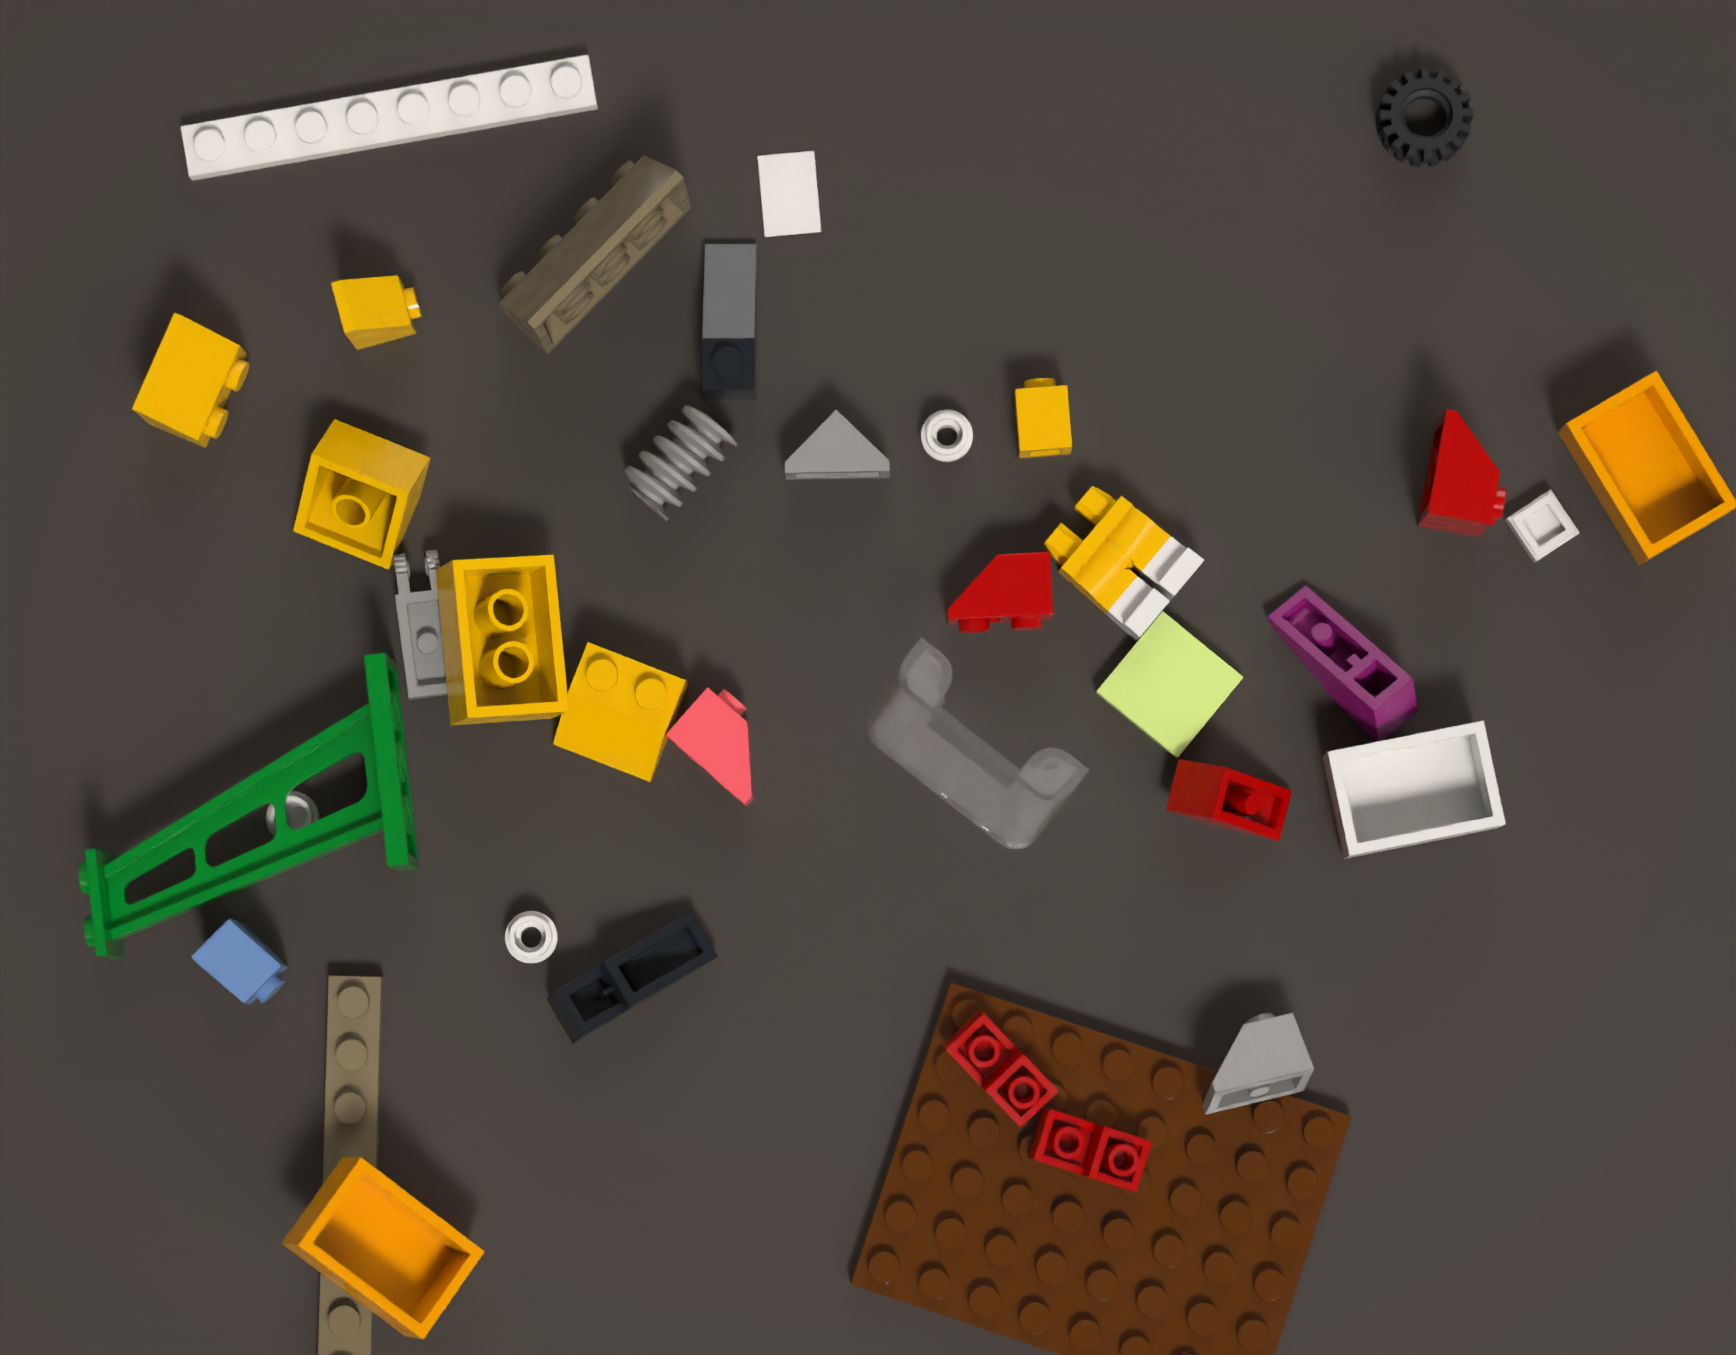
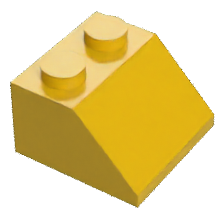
(191, 382)
(360, 493)
(620, 712)

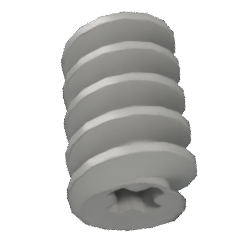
(678, 460)

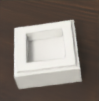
(1542, 526)

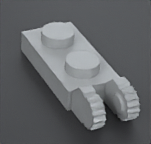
(420, 630)

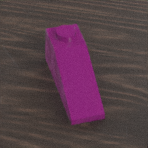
(1346, 664)

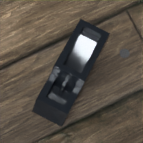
(631, 977)

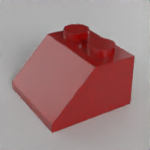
(1459, 481)

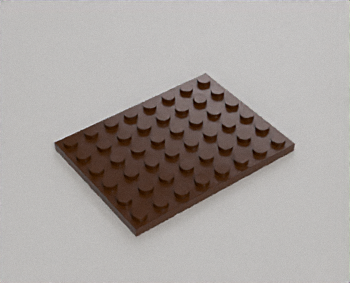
(1078, 1264)

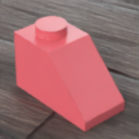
(718, 741)

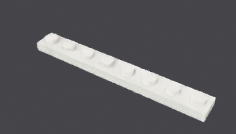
(389, 117)

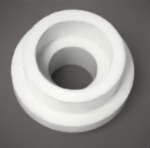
(946, 419)
(514, 934)

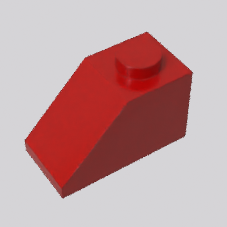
(1228, 799)

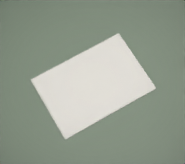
(789, 194)

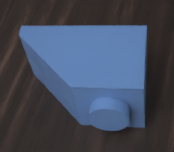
(241, 962)

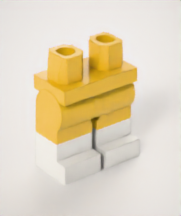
(1104, 561)

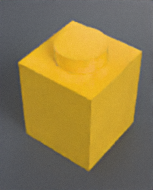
(1042, 419)

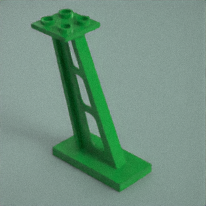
(386, 806)

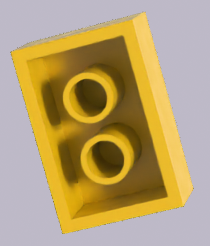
(502, 639)

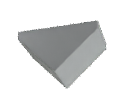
(837, 453)

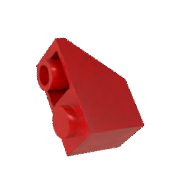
(1008, 590)

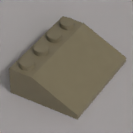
(596, 252)

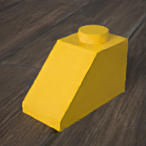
(376, 309)

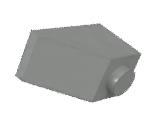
(1261, 1065)

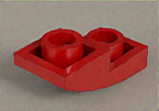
(1000, 1068)
(1089, 1149)

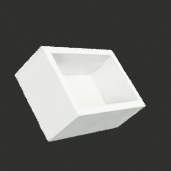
(1413, 789)

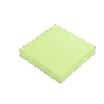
(1169, 685)

